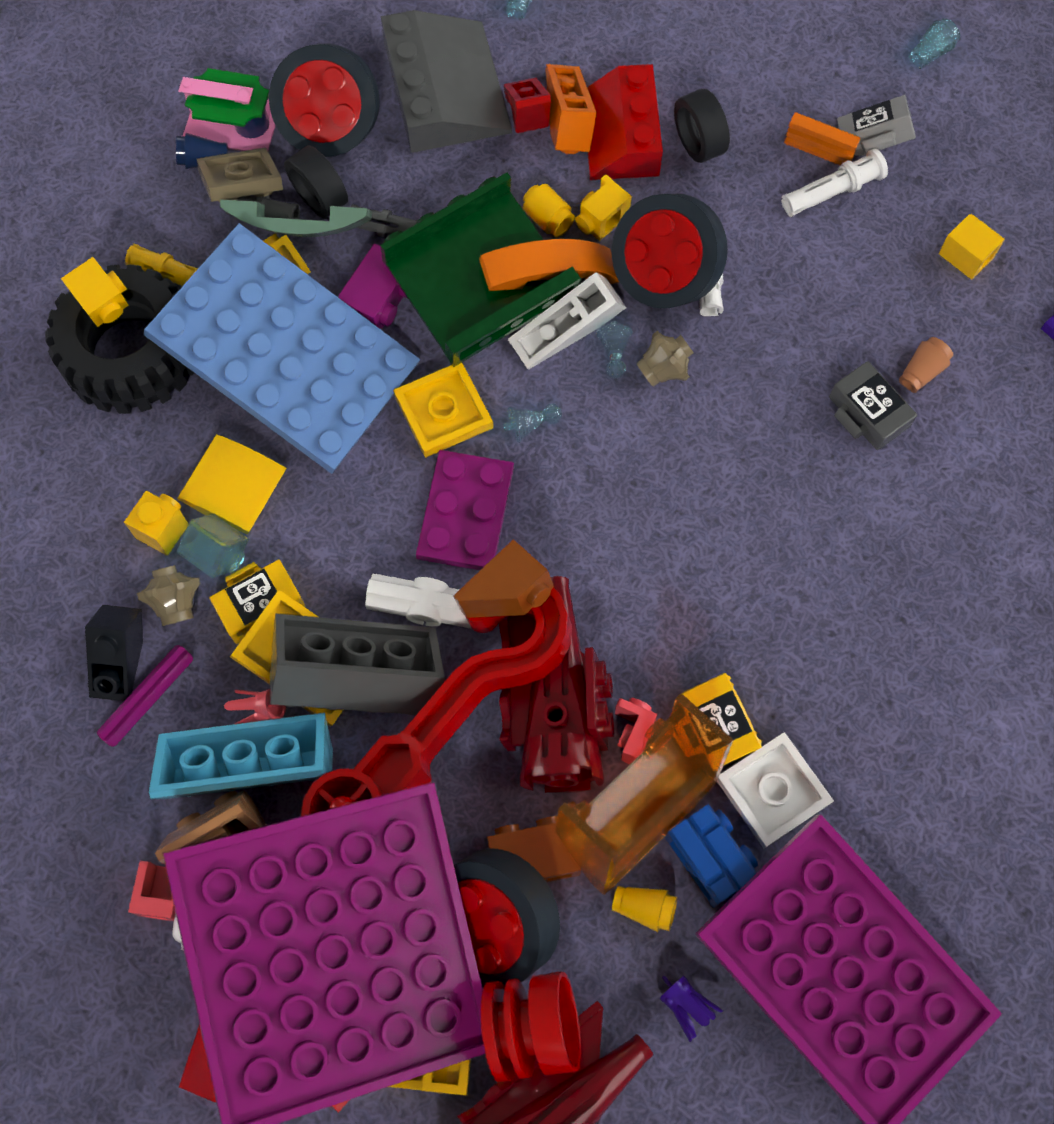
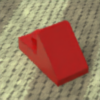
(529, 104)

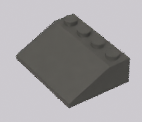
(443, 79)

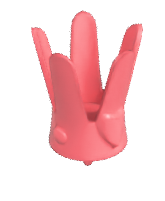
(259, 703)

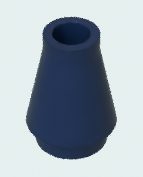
(193, 147)

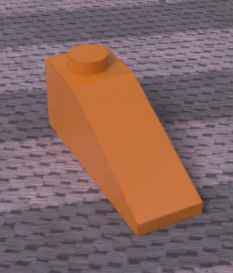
(571, 109)

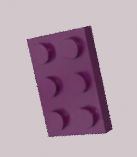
(465, 510)

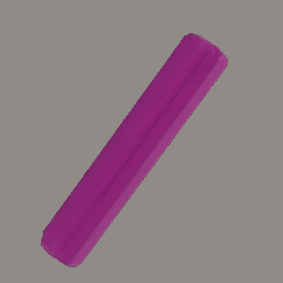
(145, 695)

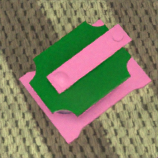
(229, 109)

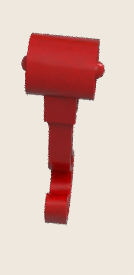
(405, 758)

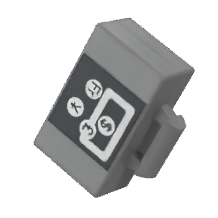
(880, 125)

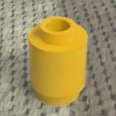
(548, 210)

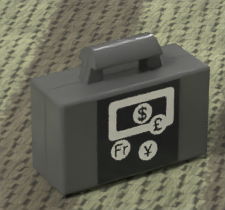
(871, 406)

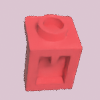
(633, 737)

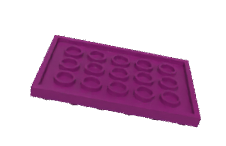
(848, 975)

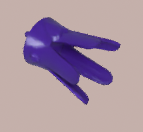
(683, 998)

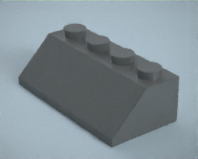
(353, 665)

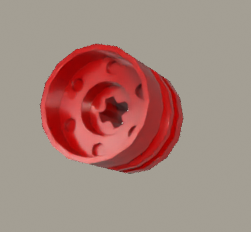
(525, 1027)

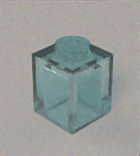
(213, 546)

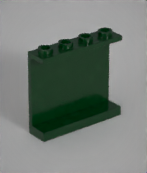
(443, 275)

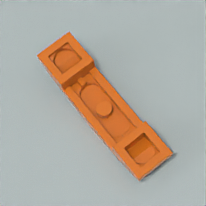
(543, 260)

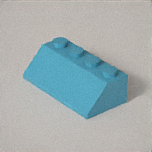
(241, 756)

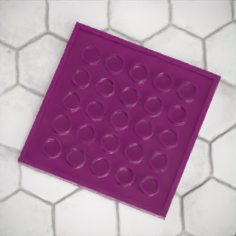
(327, 955)

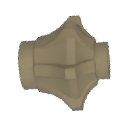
(665, 359)
(170, 595)

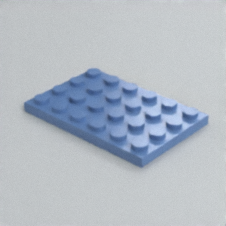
(282, 347)

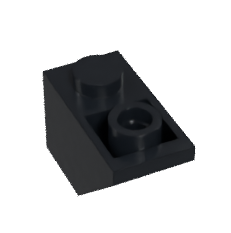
(113, 651)

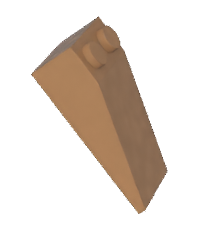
(231, 815)

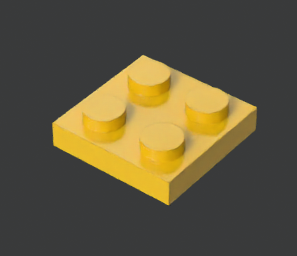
(443, 409)

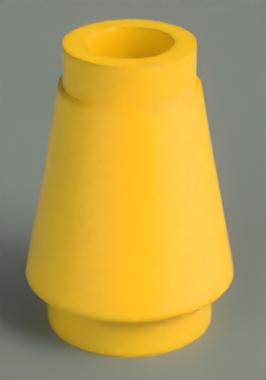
(646, 906)

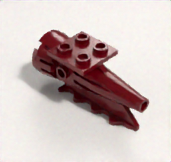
(561, 716)
(570, 1096)

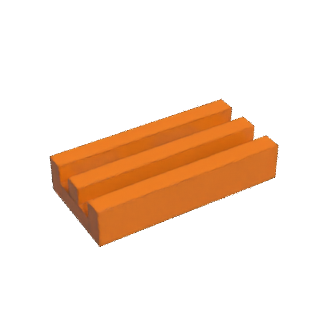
(821, 139)

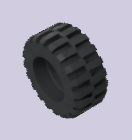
(120, 381)

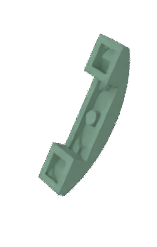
(341, 219)

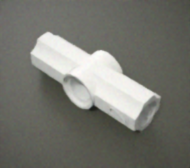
(418, 600)

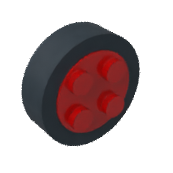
(324, 99)
(669, 250)
(507, 914)

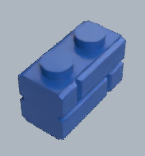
(712, 854)

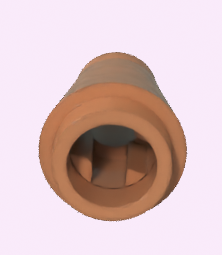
(927, 362)

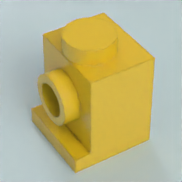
(603, 209)

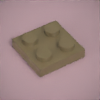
(239, 175)

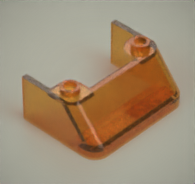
(647, 797)

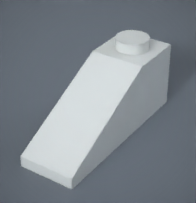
(567, 320)

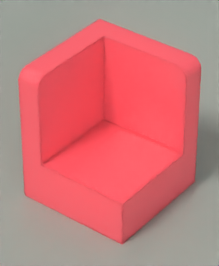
(152, 893)

